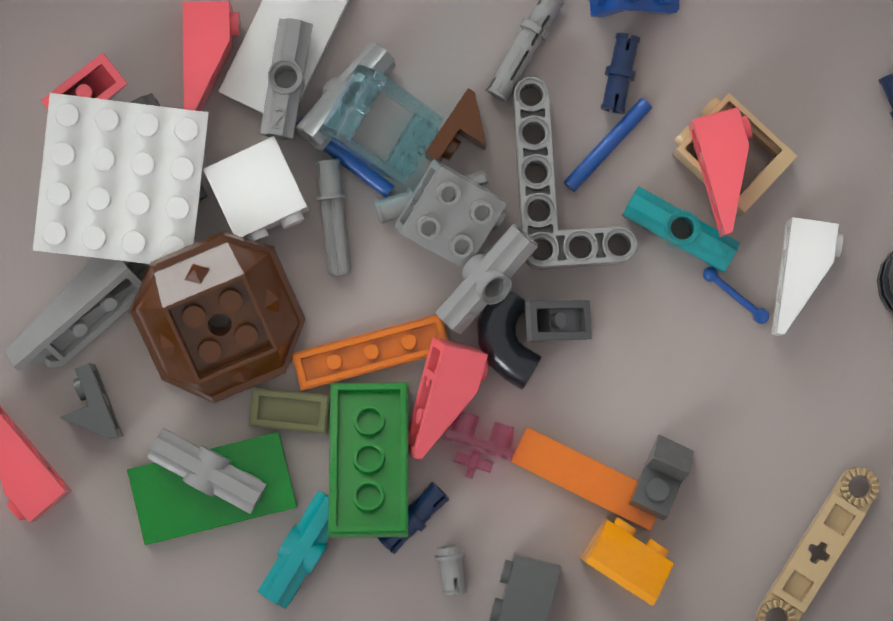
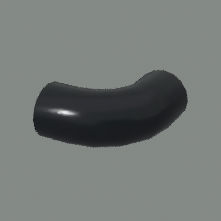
(499, 340)

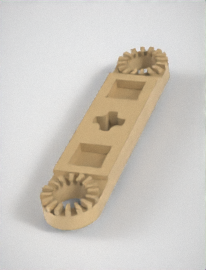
(834, 527)

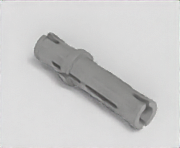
(520, 53)

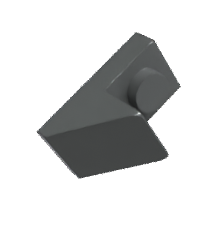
(558, 320)
(99, 413)
(661, 477)

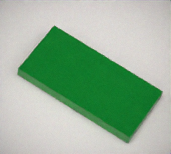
(368, 460)
(175, 509)

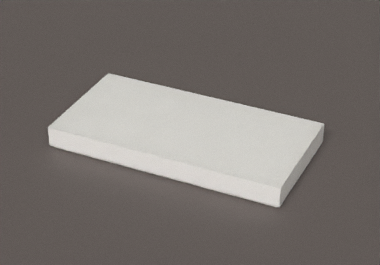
(248, 74)

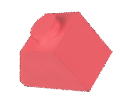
(95, 80)

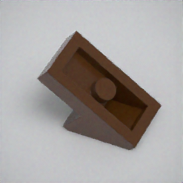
(463, 121)

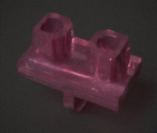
(498, 444)

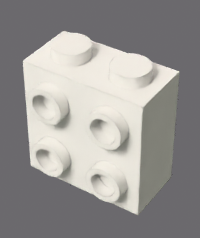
(257, 190)

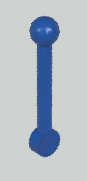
(759, 315)

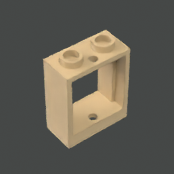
(781, 154)

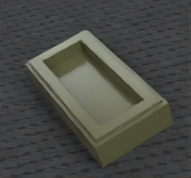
(289, 410)

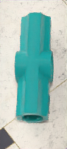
(703, 242)
(298, 553)

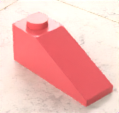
(206, 47)
(722, 156)
(446, 387)
(26, 474)

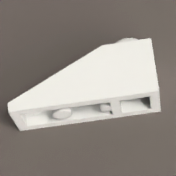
(805, 260)

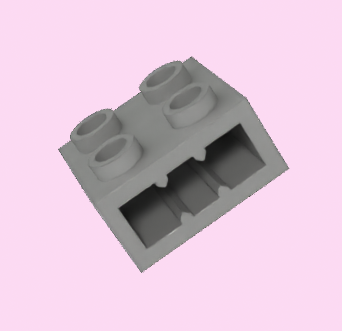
(451, 214)

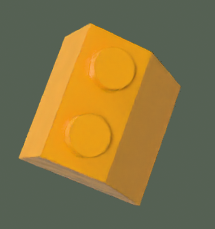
(629, 561)

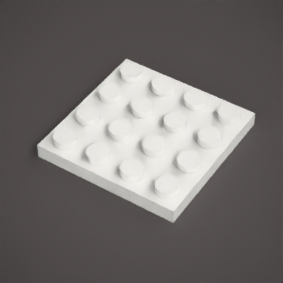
(119, 179)

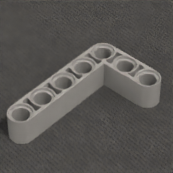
(545, 193)

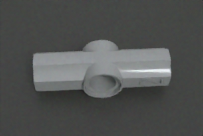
(289, 55)
(372, 57)
(486, 279)
(207, 470)

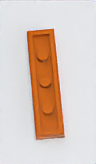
(367, 352)
(580, 475)

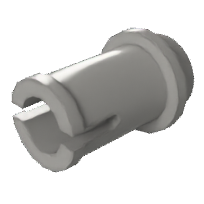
(451, 569)

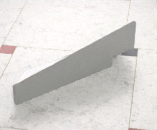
(78, 313)

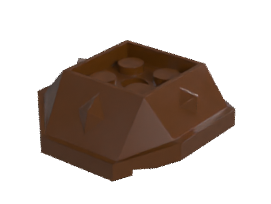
(212, 278)

